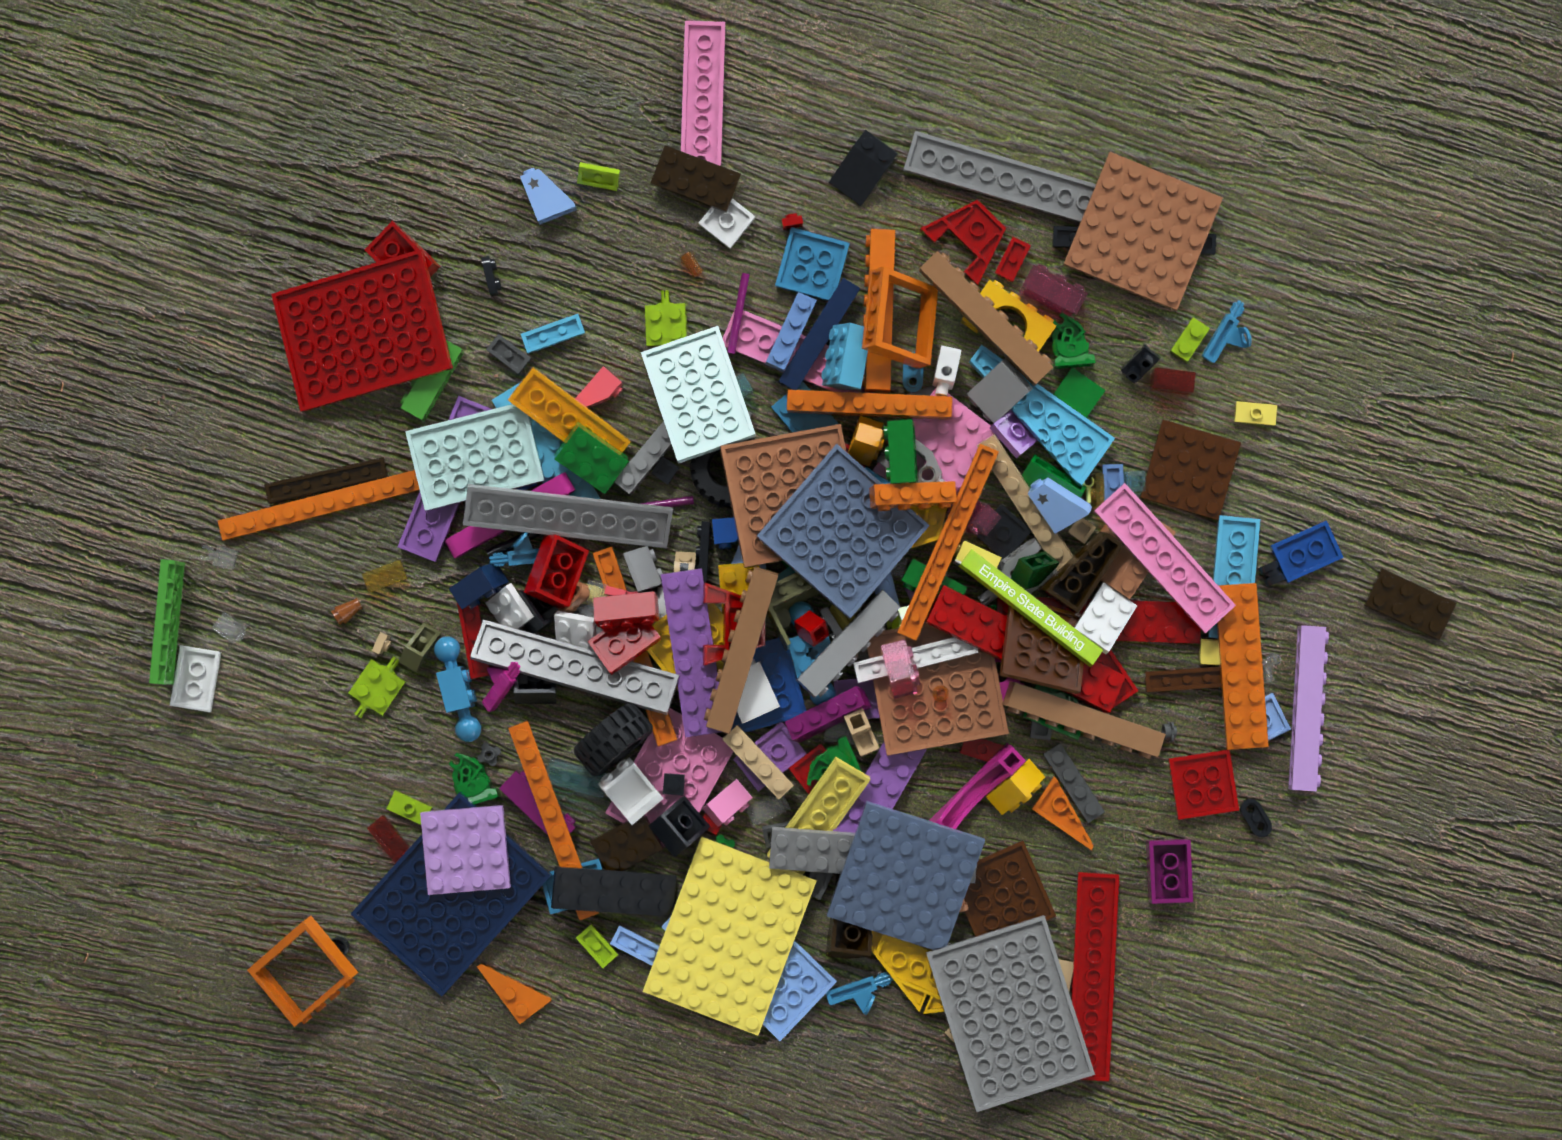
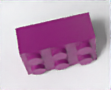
(1169, 871)

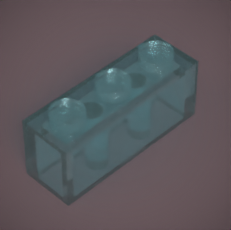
(574, 777)

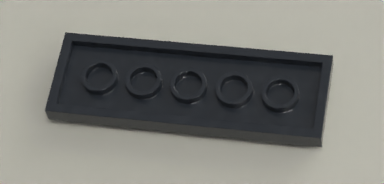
(613, 891)

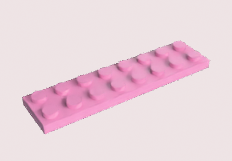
(703, 90)
(757, 339)
(1164, 558)

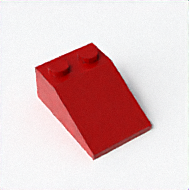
(395, 242)

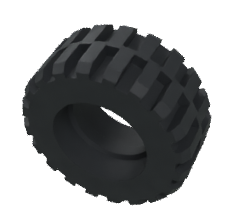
(705, 483)
(613, 739)

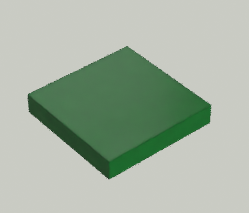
(1079, 392)

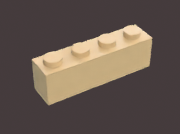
(758, 762)

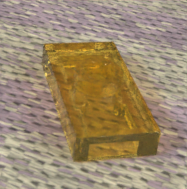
(1097, 492)
(384, 576)

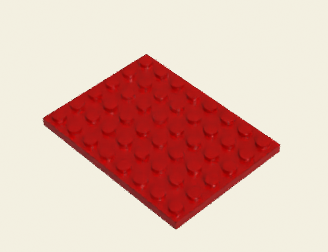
(362, 330)

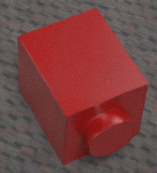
(811, 628)

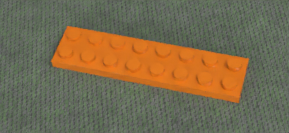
(1242, 670)

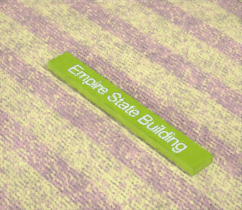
(1030, 608)

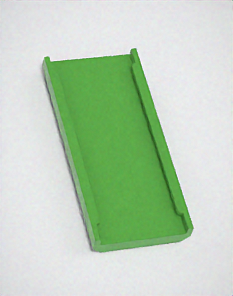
(167, 622)

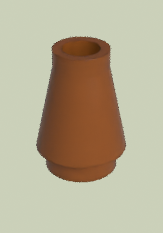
(344, 612)

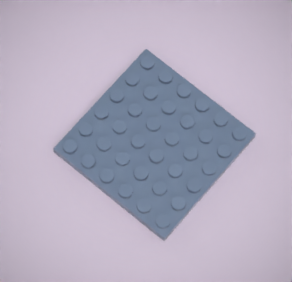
(836, 537)
(905, 876)

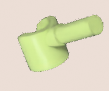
(1088, 490)

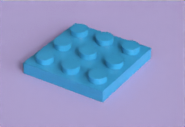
(812, 264)

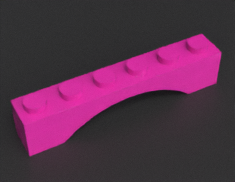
(994, 772)

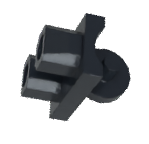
(1140, 364)

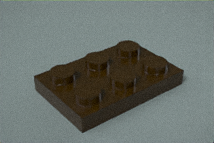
(626, 844)

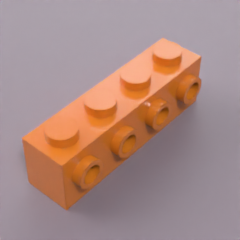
(912, 495)

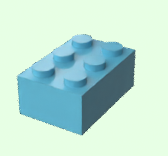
(845, 358)

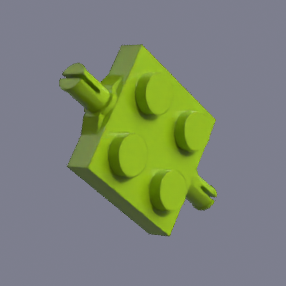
(665, 321)
(377, 687)

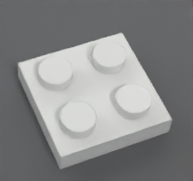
(727, 226)
(509, 608)
(574, 629)

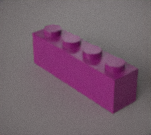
(827, 714)
(519, 792)

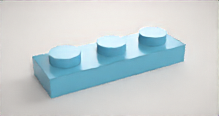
(552, 333)

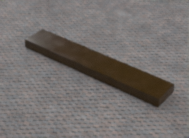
(326, 480)

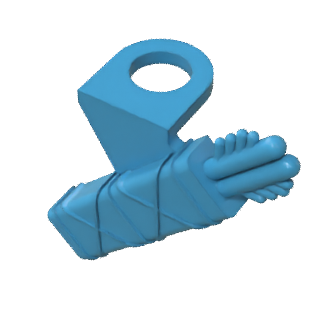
(1228, 333)
(522, 553)
(860, 991)

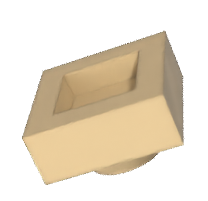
(1081, 530)
(382, 643)

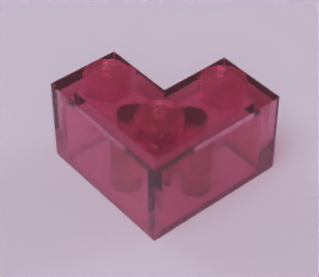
(982, 519)
(901, 673)

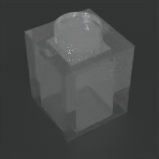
(230, 628)

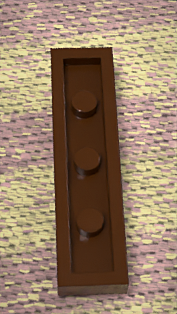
(1182, 679)

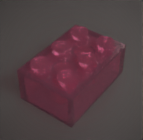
(1053, 291)

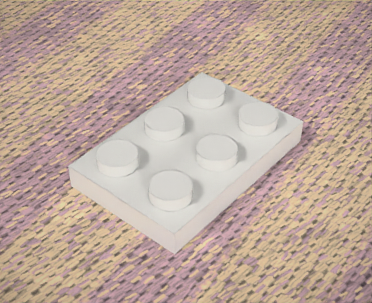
(1105, 617)

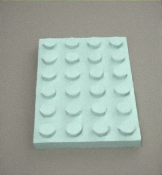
(698, 394)
(475, 449)

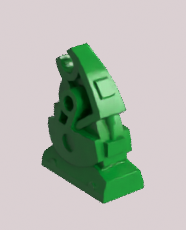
(1072, 346)
(822, 761)
(473, 780)

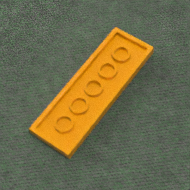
(559, 410)

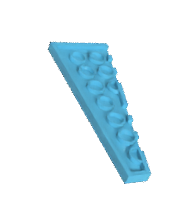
(1060, 429)

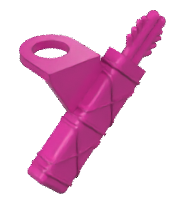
(503, 681)

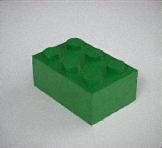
(901, 451)
(591, 458)

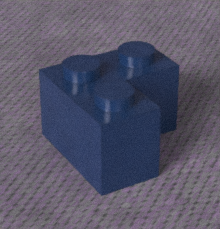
(482, 582)

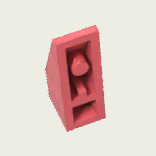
(600, 389)

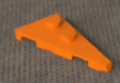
(1057, 809)
(517, 997)

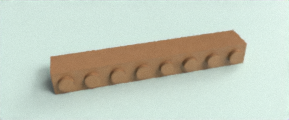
(986, 318)
(742, 649)
(1084, 719)

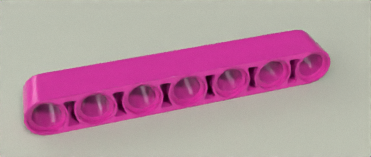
(475, 536)

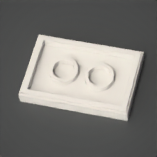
(195, 678)

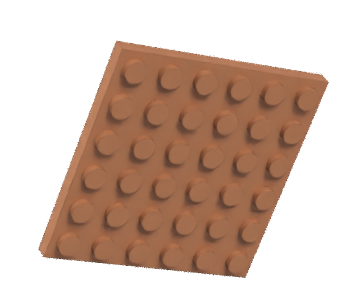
(1143, 231)
(765, 475)
(920, 721)

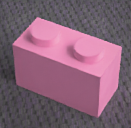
(727, 803)

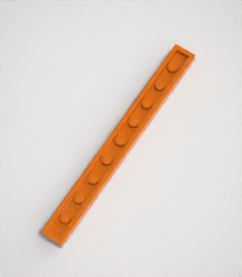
(318, 505)
(948, 542)
(612, 576)
(546, 800)

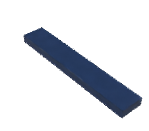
(819, 334)

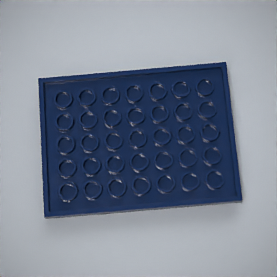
(446, 931)

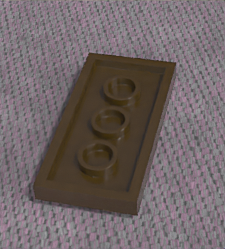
(695, 178)
(1410, 604)

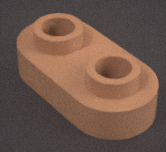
(580, 595)

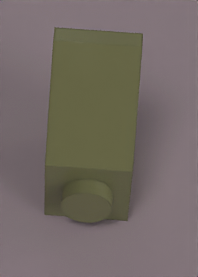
(419, 647)

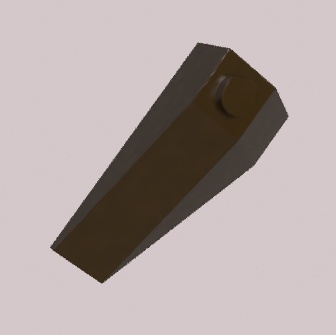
(847, 940)

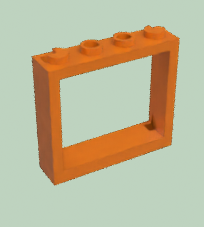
(876, 315)
(279, 995)

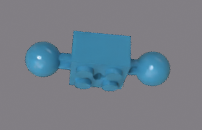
(800, 647)
(456, 689)

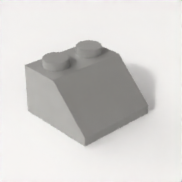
(643, 568)

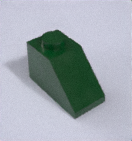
(1033, 569)

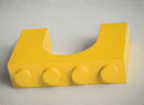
(1037, 327)

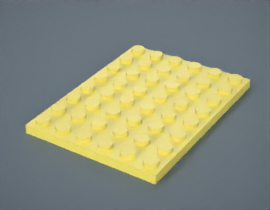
(729, 936)

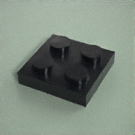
(1006, 534)

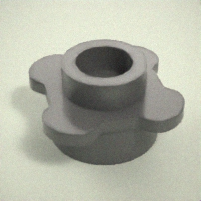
(1170, 731)
(483, 757)

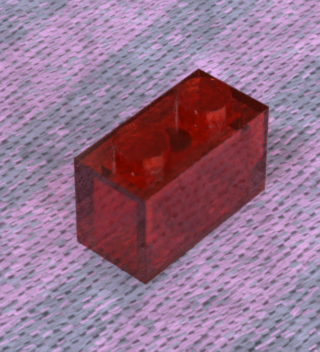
(1172, 381)

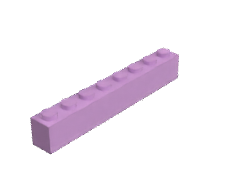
(1307, 708)

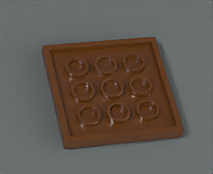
(1190, 469)
(1037, 657)
(1006, 891)

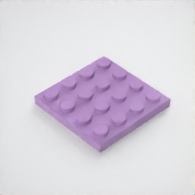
(465, 849)

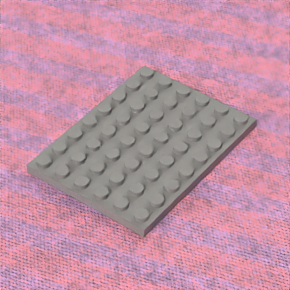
(1010, 1013)

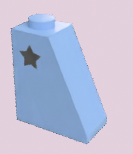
(545, 197)
(1057, 504)

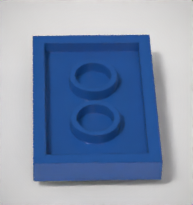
(1306, 551)

